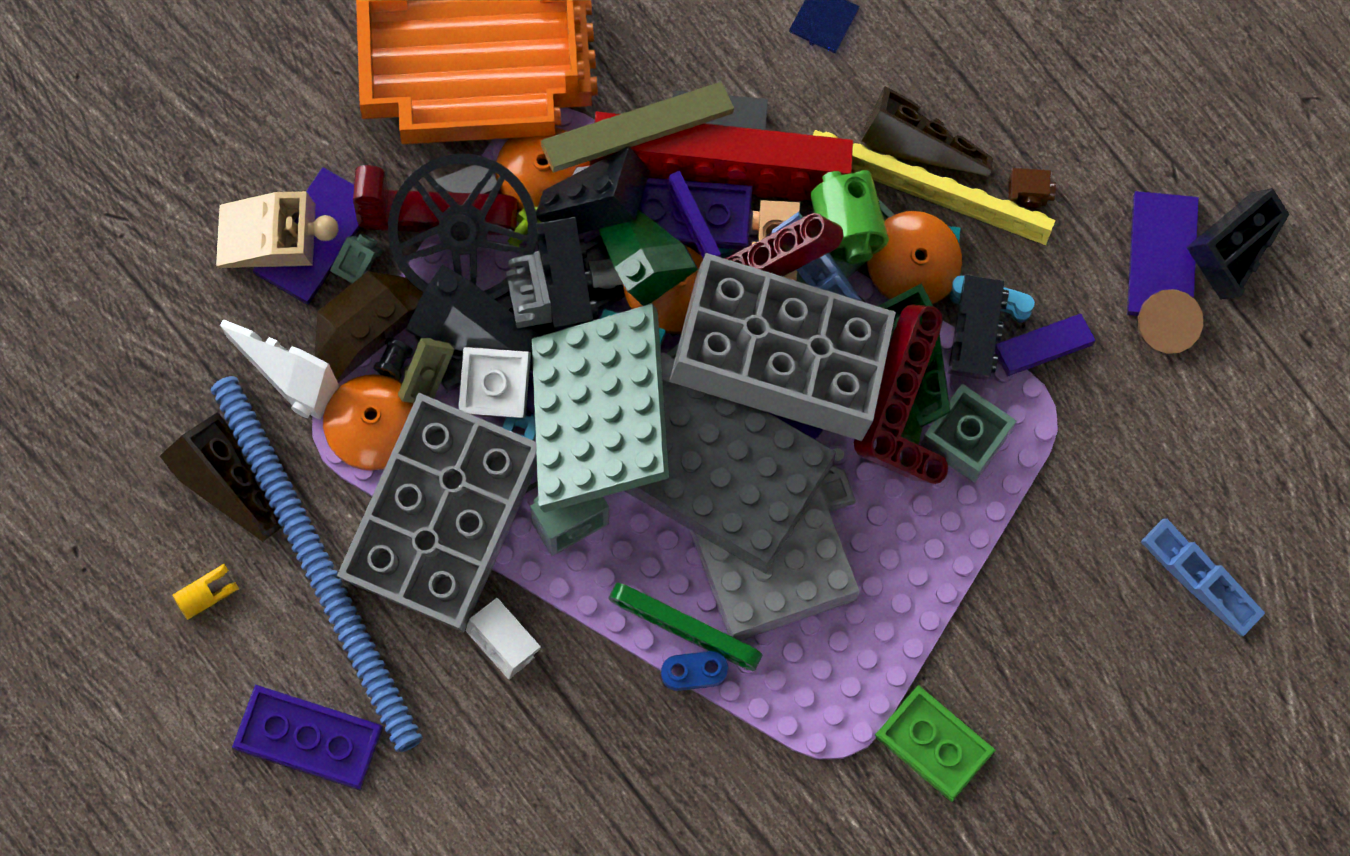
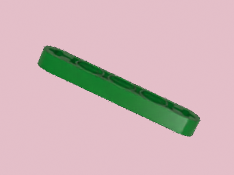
(685, 626)

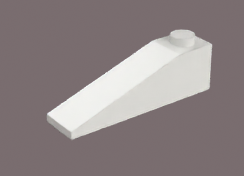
(295, 373)

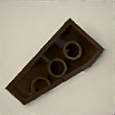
(904, 133)
(214, 468)

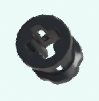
(397, 348)

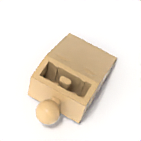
(265, 234)

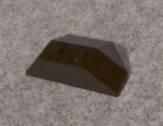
(362, 319)

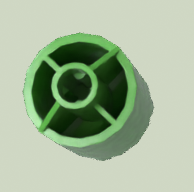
(855, 206)

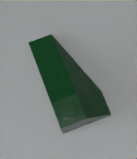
(647, 257)
(932, 395)

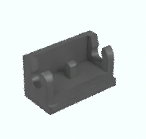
(529, 291)

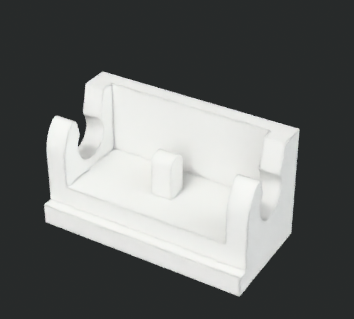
(502, 638)

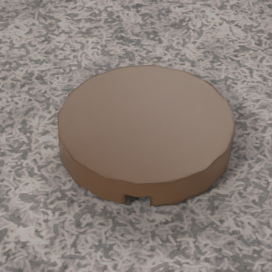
(1170, 321)

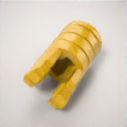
(197, 595)

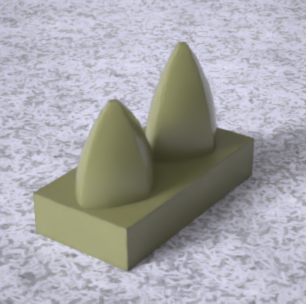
(425, 369)

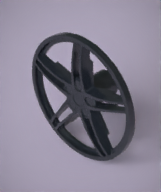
(460, 226)

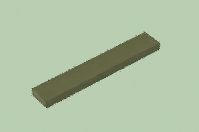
(637, 126)

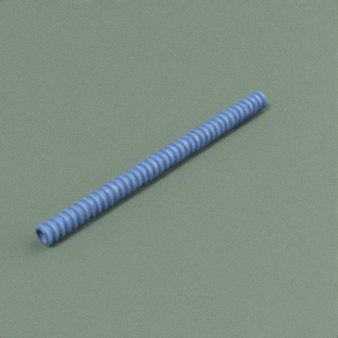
(316, 563)

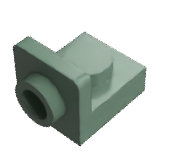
(355, 257)

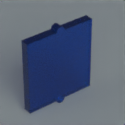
(824, 22)

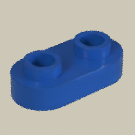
(694, 669)

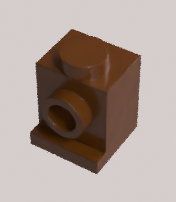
(1031, 187)

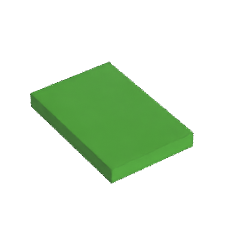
(935, 743)

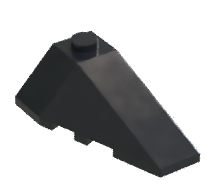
(466, 316)

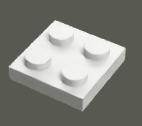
(494, 382)

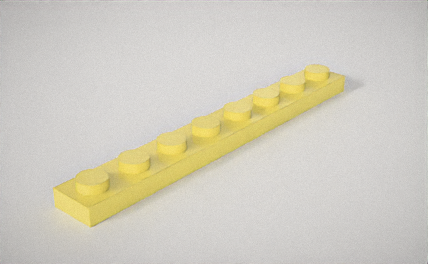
(950, 194)

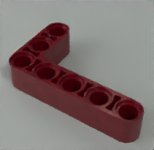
(374, 201)
(792, 245)
(900, 399)

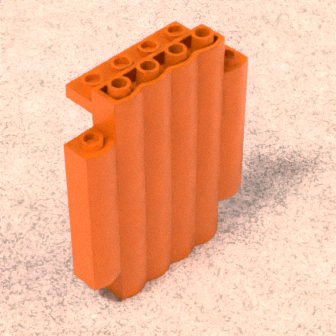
(474, 66)

